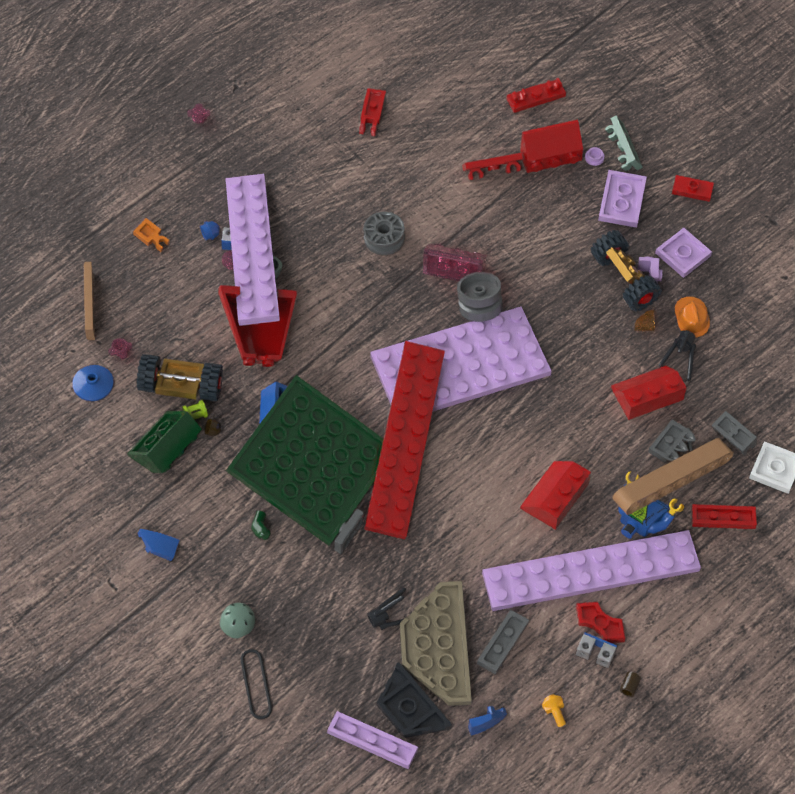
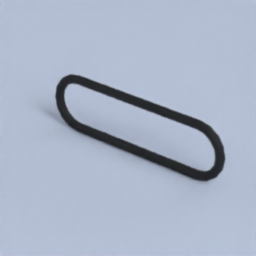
(247, 686)

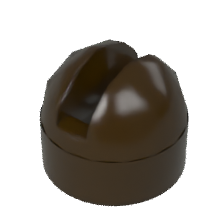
(212, 428)

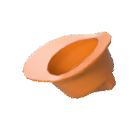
(692, 316)

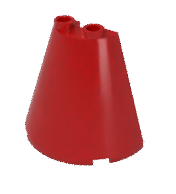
(262, 341)

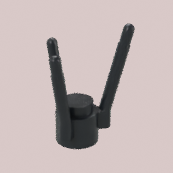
(683, 343)
(379, 615)

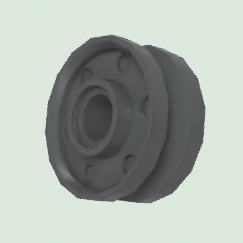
(384, 223)

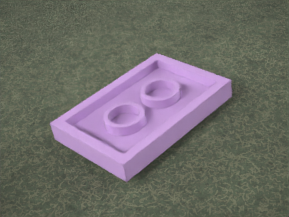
(622, 198)

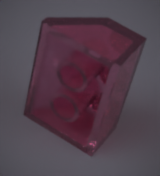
(451, 262)

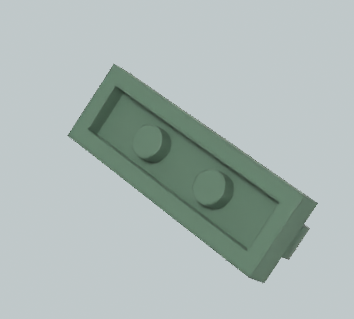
(624, 144)

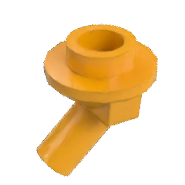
(553, 704)

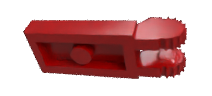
(372, 110)

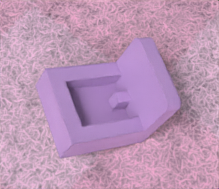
(650, 265)

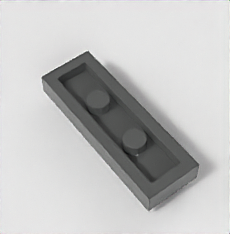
(503, 642)

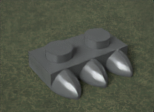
(670, 441)

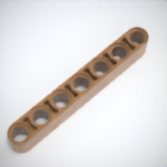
(672, 476)

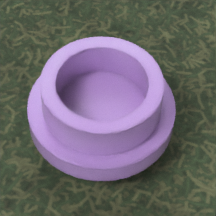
(594, 156)

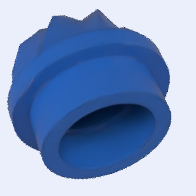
(210, 230)

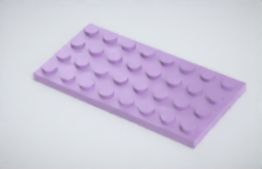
(476, 359)

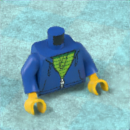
(648, 519)

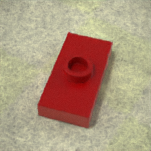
(692, 188)

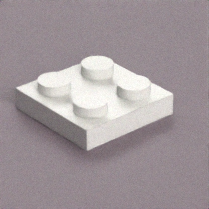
(774, 467)

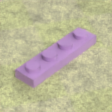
(372, 740)

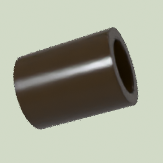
(630, 684)

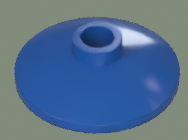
(95, 389)

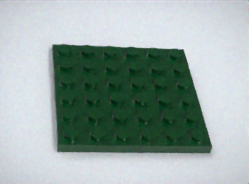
(310, 460)

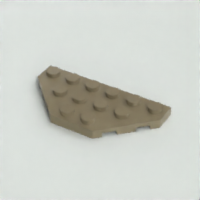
(437, 644)

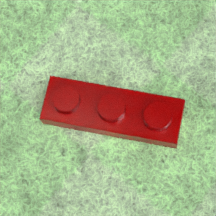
(723, 516)

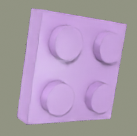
(683, 252)

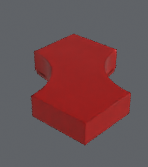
(591, 616)

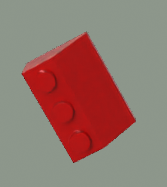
(551, 146)
(649, 391)
(557, 492)

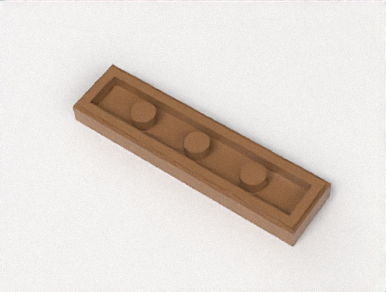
(89, 301)

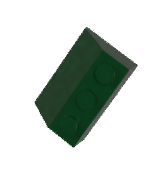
(165, 441)

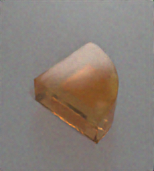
(645, 322)

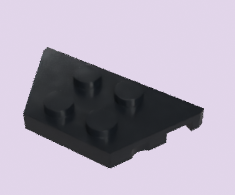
(410, 707)

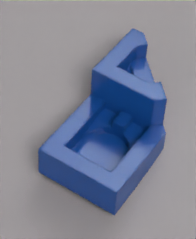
(159, 544)
(484, 722)

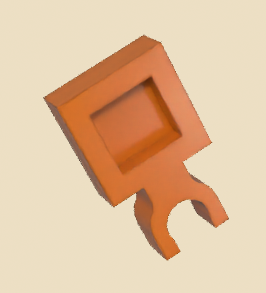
(150, 233)

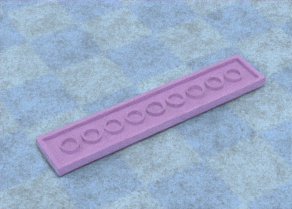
(252, 250)
(590, 570)

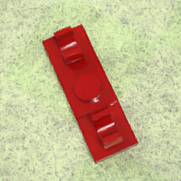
(536, 95)
(493, 164)

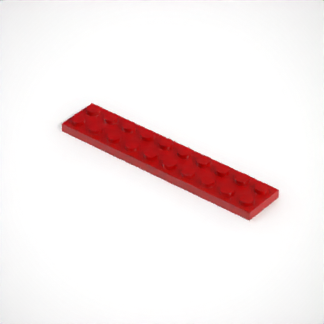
(404, 440)

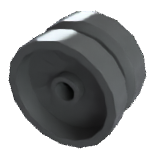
(479, 296)

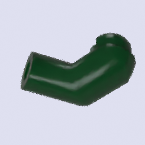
(258, 527)

